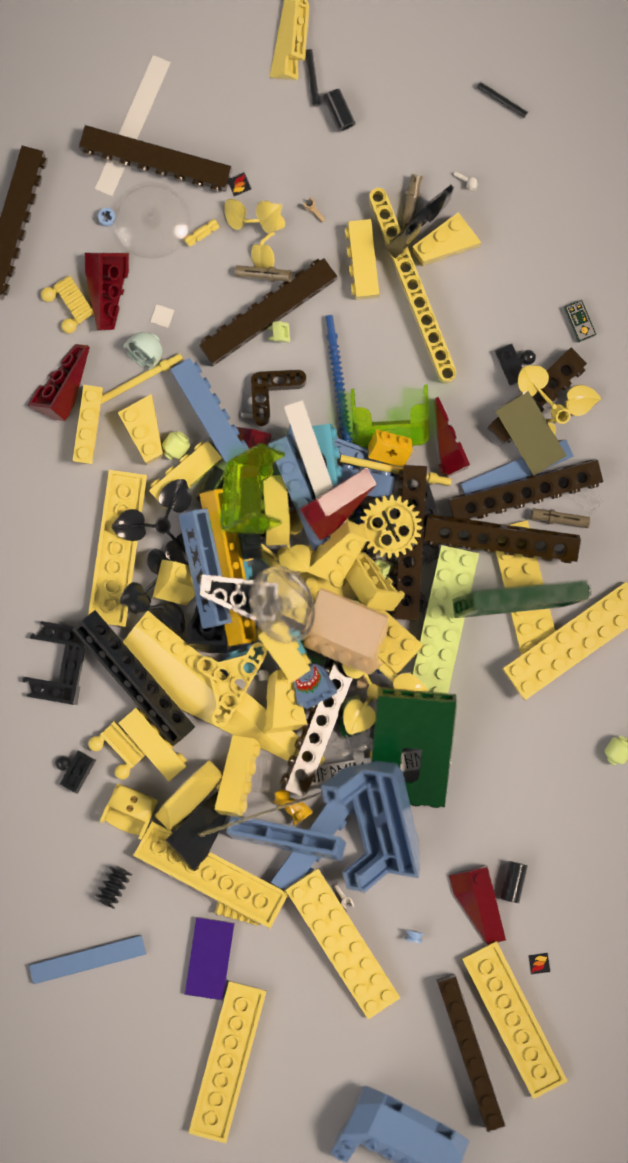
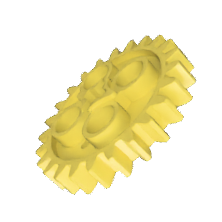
(406, 518)

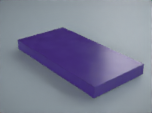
(209, 958)

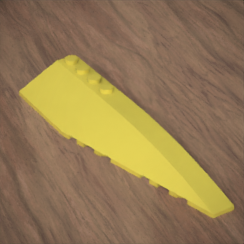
(176, 671)

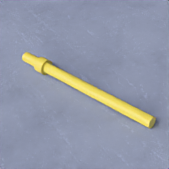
(163, 366)
(432, 478)

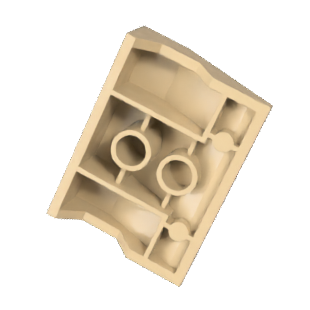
(347, 631)

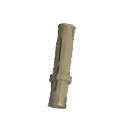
(412, 199)
(263, 273)
(560, 518)

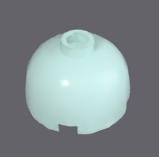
(144, 349)

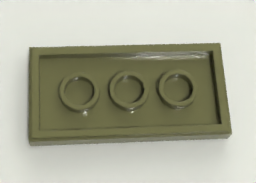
(530, 432)

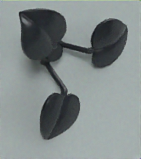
(131, 523)
(139, 602)

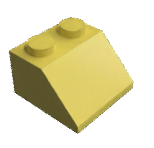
(174, 583)

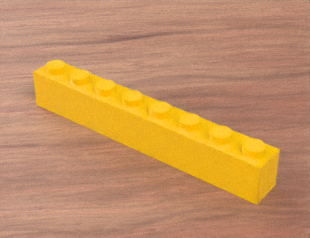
(227, 545)

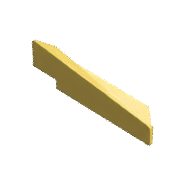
(290, 40)

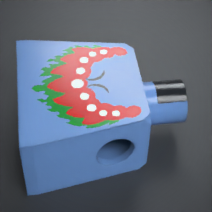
(314, 687)

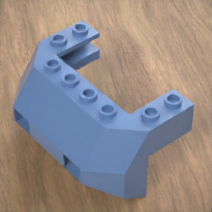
(383, 821)
(397, 1132)

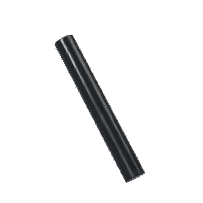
(312, 78)
(501, 99)

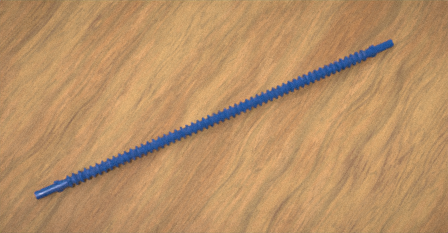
(332, 338)

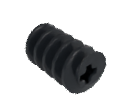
(113, 885)

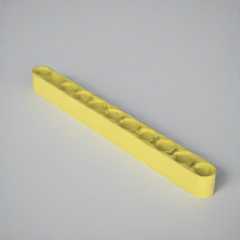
(413, 295)

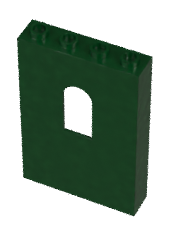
(521, 599)
(417, 722)

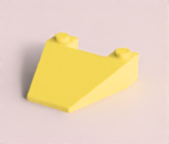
(190, 795)

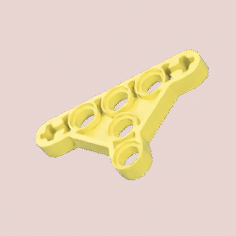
(226, 687)

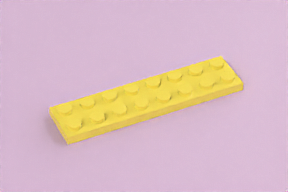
(116, 555)
(518, 572)
(570, 643)
(398, 645)
(214, 878)
(342, 943)
(514, 1019)
(227, 1062)

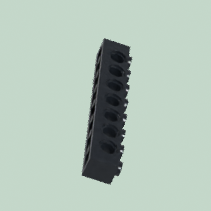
(133, 678)

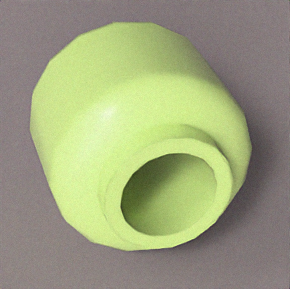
(175, 445)
(617, 750)

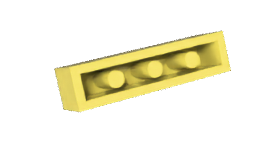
(363, 259)
(88, 424)
(192, 468)
(153, 744)
(237, 776)

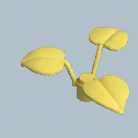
(269, 217)
(580, 397)
(296, 557)
(359, 716)

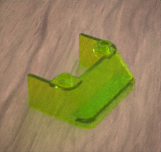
(416, 428)
(244, 491)

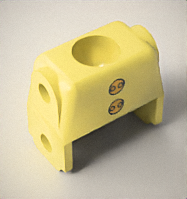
(129, 810)

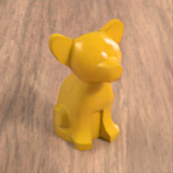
(297, 811)

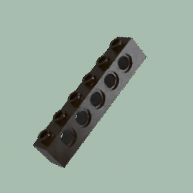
(569, 359)

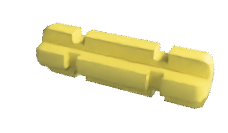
(201, 232)

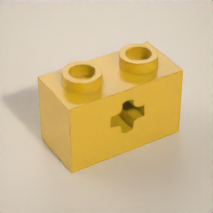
(390, 448)

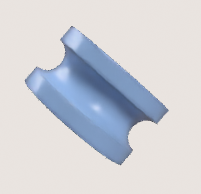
(101, 219)
(414, 936)

